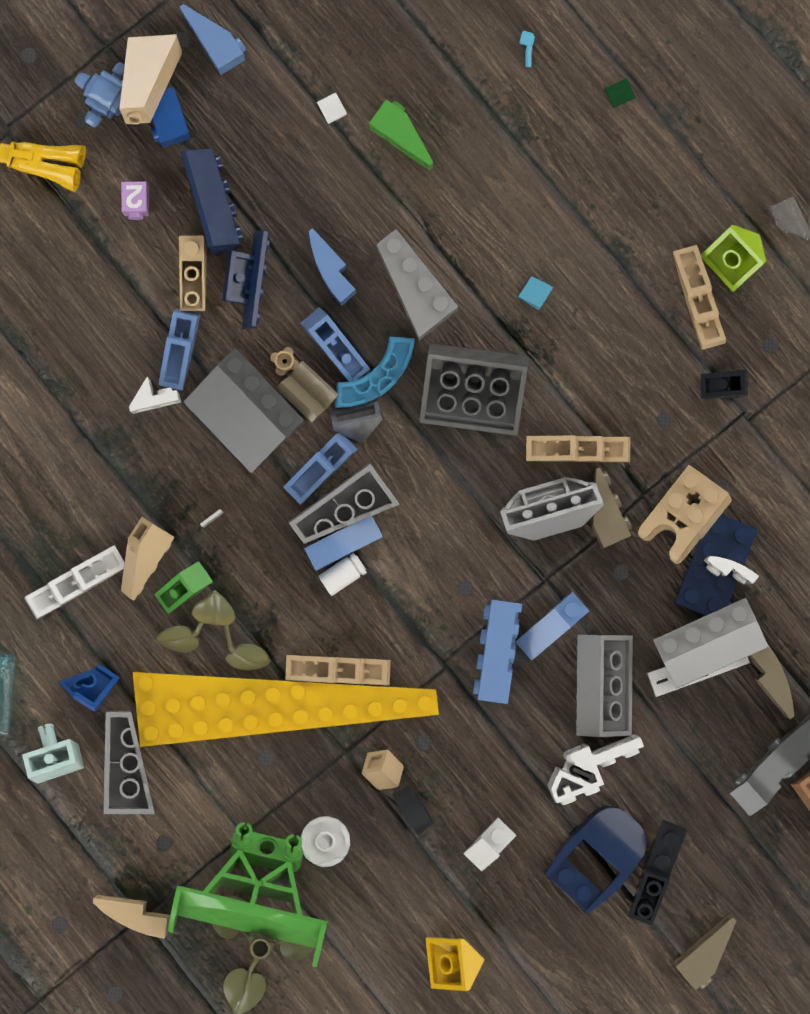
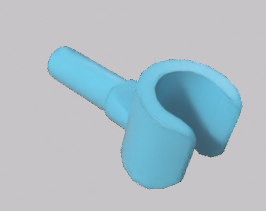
(527, 39)

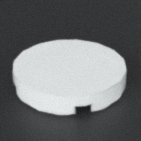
(325, 841)

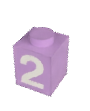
(135, 199)

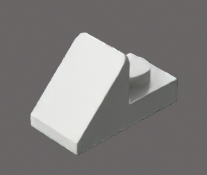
(146, 400)
(490, 844)

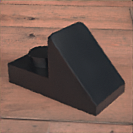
(724, 384)

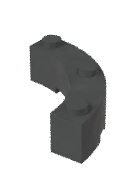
(780, 762)

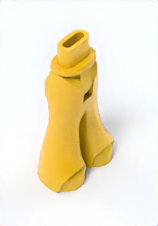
(30, 159)

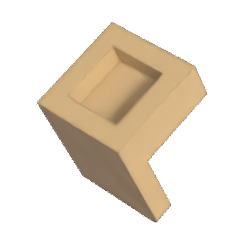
(382, 769)

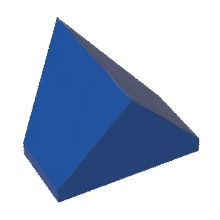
(91, 687)

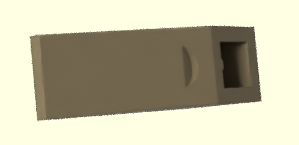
(608, 521)

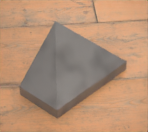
(357, 421)

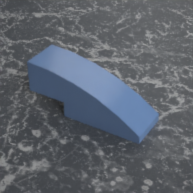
(330, 268)
(179, 349)
(320, 468)
(343, 543)

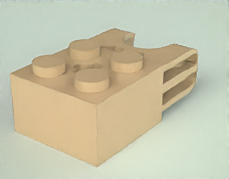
(686, 520)

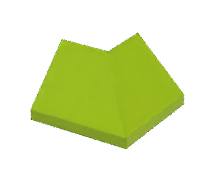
(735, 256)

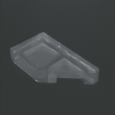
(790, 218)

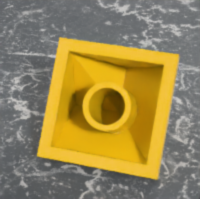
(452, 963)

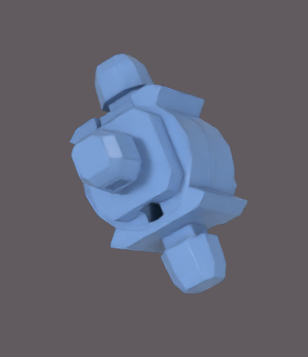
(102, 93)

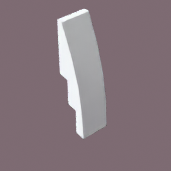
(75, 582)

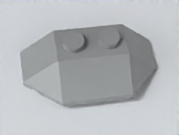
(551, 508)

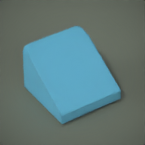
(535, 292)

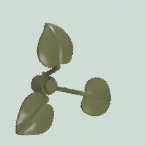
(214, 611)
(246, 988)

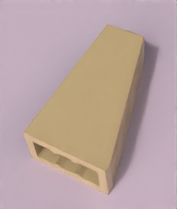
(146, 75)

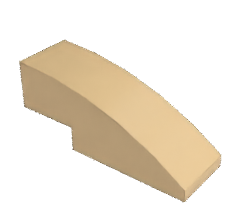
(134, 915)

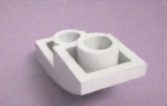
(723, 566)

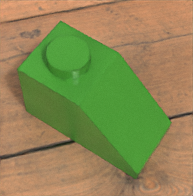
(183, 587)

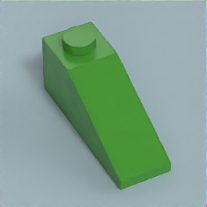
(397, 129)

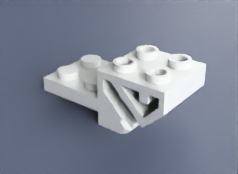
(566, 785)

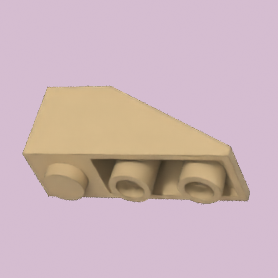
(192, 272)
(143, 552)

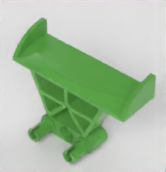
(250, 917)

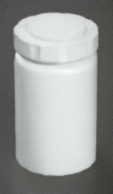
(342, 574)

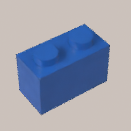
(169, 120)

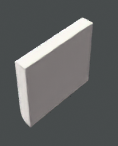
(332, 108)
(211, 518)

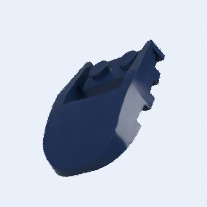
(613, 836)

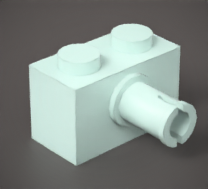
(54, 758)

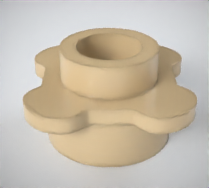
(287, 354)

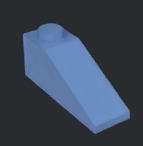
(217, 42)
(335, 345)
(552, 625)

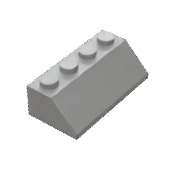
(711, 643)
(604, 685)

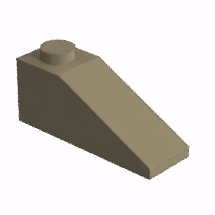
(703, 957)

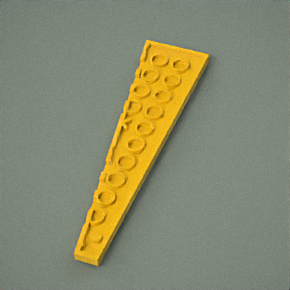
(211, 707)

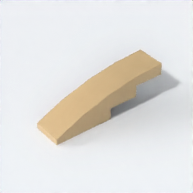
(699, 297)
(577, 449)
(338, 670)

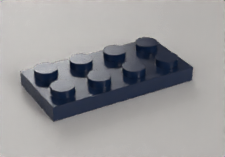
(700, 588)

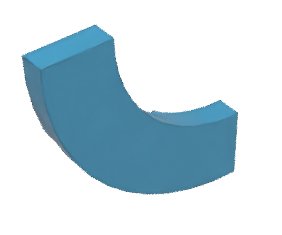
(380, 378)

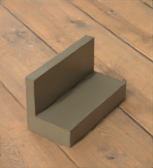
(307, 392)

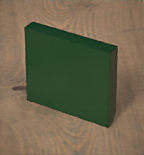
(620, 93)

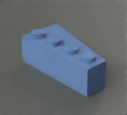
(498, 651)

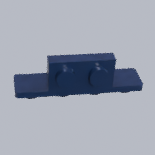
(244, 279)

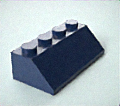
(211, 200)

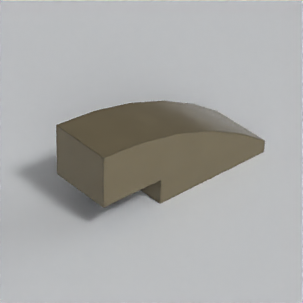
(773, 681)

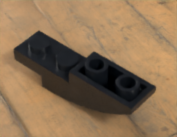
(657, 872)

